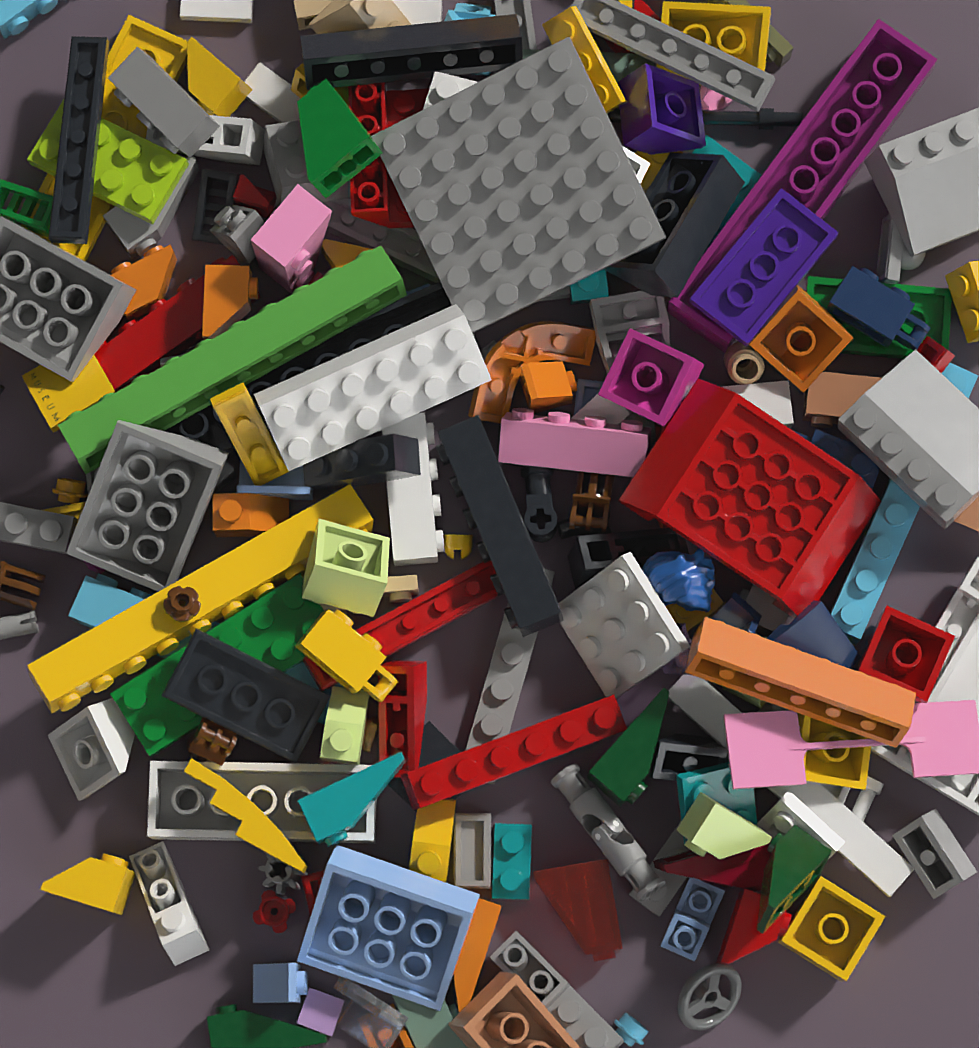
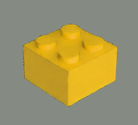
(831, 929)

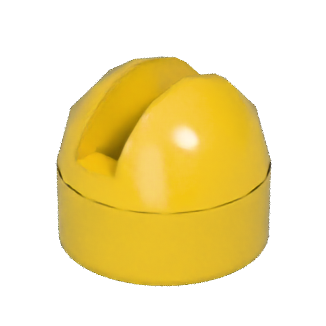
(457, 542)

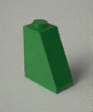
(332, 139)

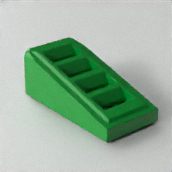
(41, 222)

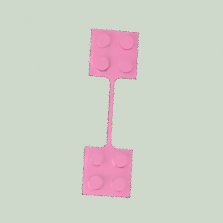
(770, 752)

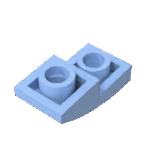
(692, 917)

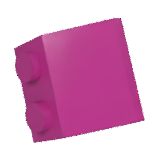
(650, 377)

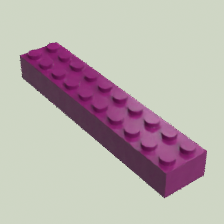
(822, 151)

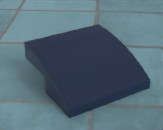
(818, 635)

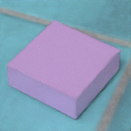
(320, 1011)

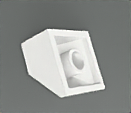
(93, 747)

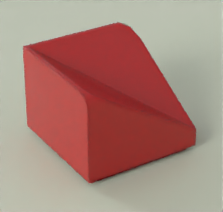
(254, 197)

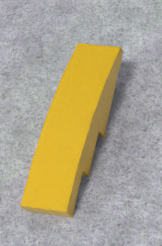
(255, 825)

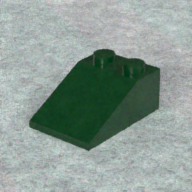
(628, 761)

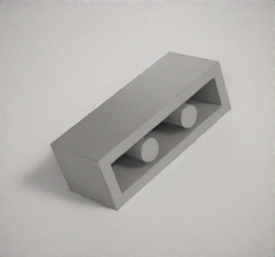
(162, 103)

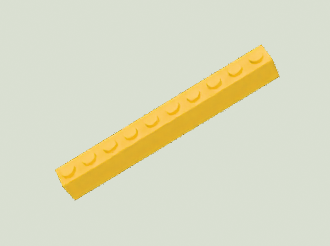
(223, 588)

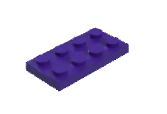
(763, 267)

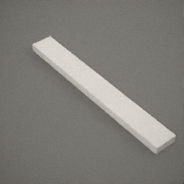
(861, 844)

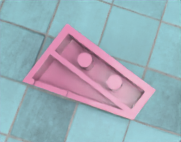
(292, 239)

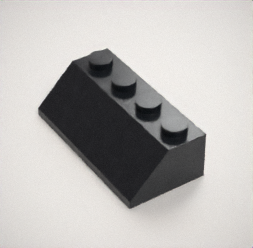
(690, 204)

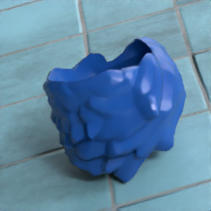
(682, 578)

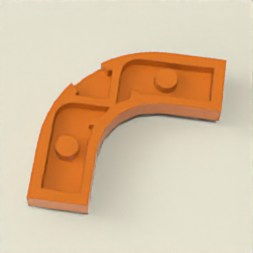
(527, 345)

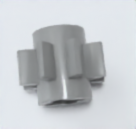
(273, 871)

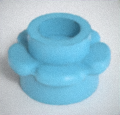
(630, 1030)

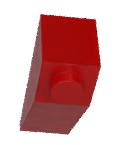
(403, 713)

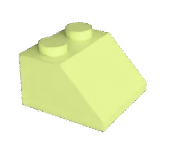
(346, 568)

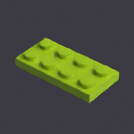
(128, 168)

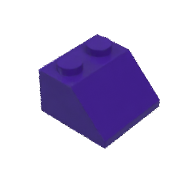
(661, 112)

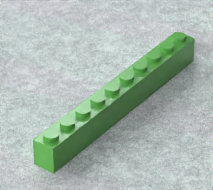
(239, 354)

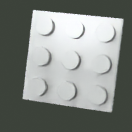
(621, 627)

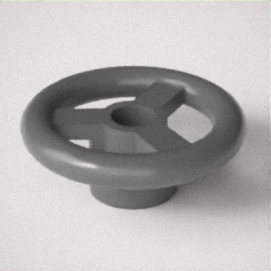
(704, 993)

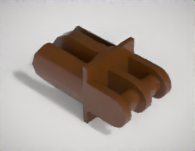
(591, 503)
(15, 585)
(211, 742)

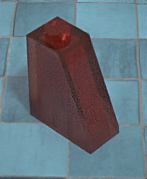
(585, 905)

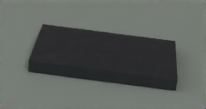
(245, 695)

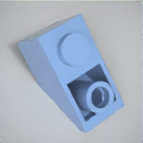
(279, 983)

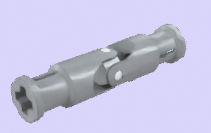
(625, 854)

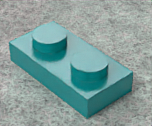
(512, 861)

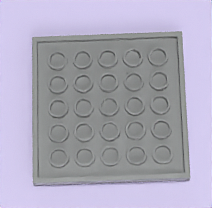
(518, 185)

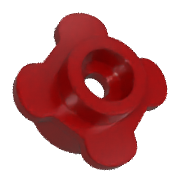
(270, 901)

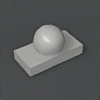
(893, 254)

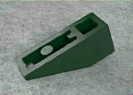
(790, 870)
(251, 1030)

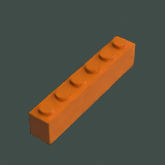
(800, 682)

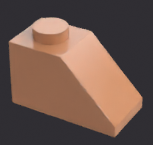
(832, 396)

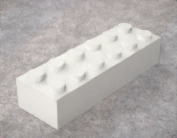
(373, 387)
(182, 807)

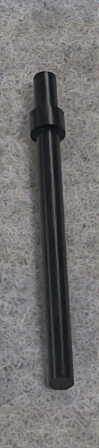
(764, 118)

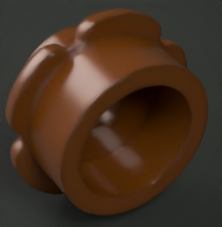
(185, 612)

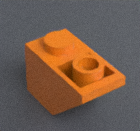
(149, 277)

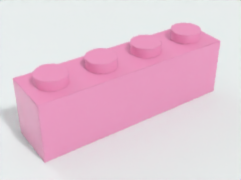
(573, 443)

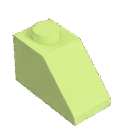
(344, 726)
(719, 830)

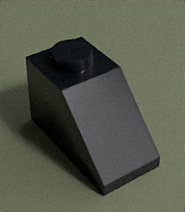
(684, 754)

